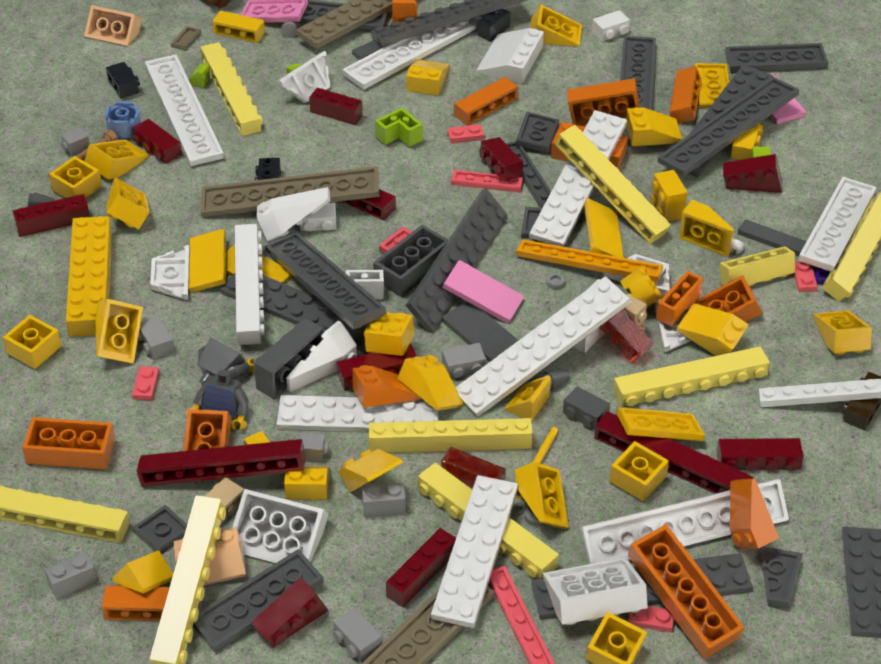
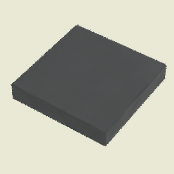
(161, 529)

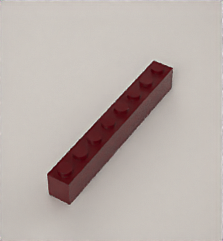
(683, 460)
(221, 462)

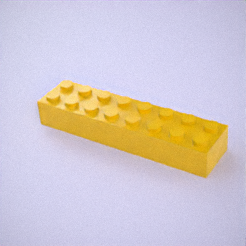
(88, 273)

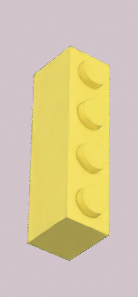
(759, 266)

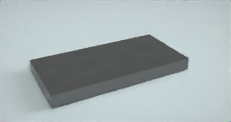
(478, 327)

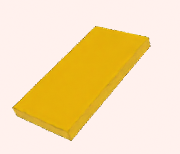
(713, 81)
(603, 229)
(207, 261)
(270, 268)
(660, 424)

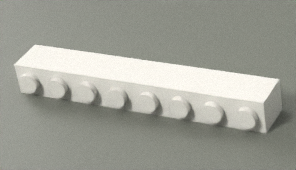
(248, 284)

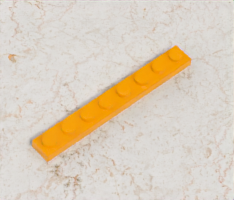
(586, 259)

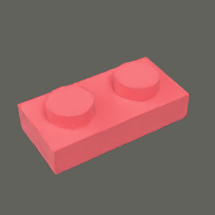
(465, 133)
(394, 239)
(805, 277)
(145, 383)
(652, 618)

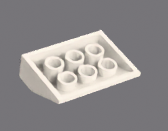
(512, 54)
(278, 526)
(594, 590)

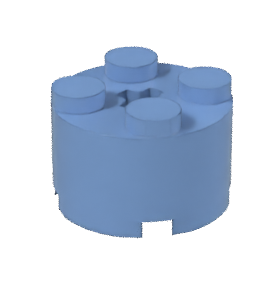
(122, 119)

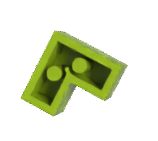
(399, 125)

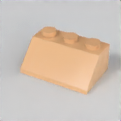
(112, 25)
(228, 558)

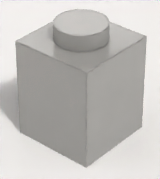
(75, 141)
(314, 446)

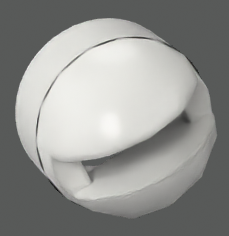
(737, 246)

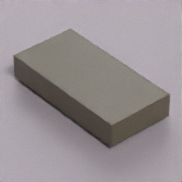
(186, 38)

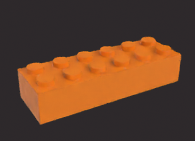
(685, 591)

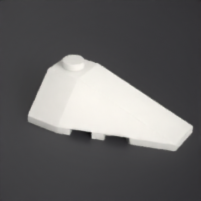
(284, 212)
(323, 359)

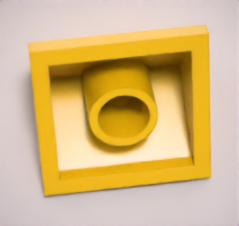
(530, 398)
(145, 573)

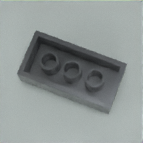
(410, 259)
(282, 357)

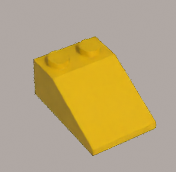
(556, 27)
(426, 77)
(651, 127)
(114, 157)
(127, 204)
(706, 229)
(712, 329)
(117, 330)
(843, 331)
(430, 382)
(367, 468)
(543, 492)

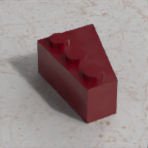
(754, 174)
(289, 613)

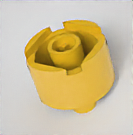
(641, 287)

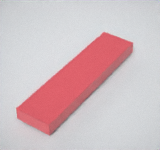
(485, 180)

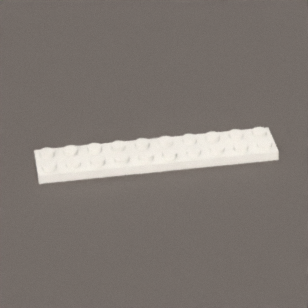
(404, 53)
(184, 110)
(572, 186)
(542, 346)
(688, 520)

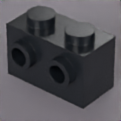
(493, 24)
(122, 79)
(268, 168)

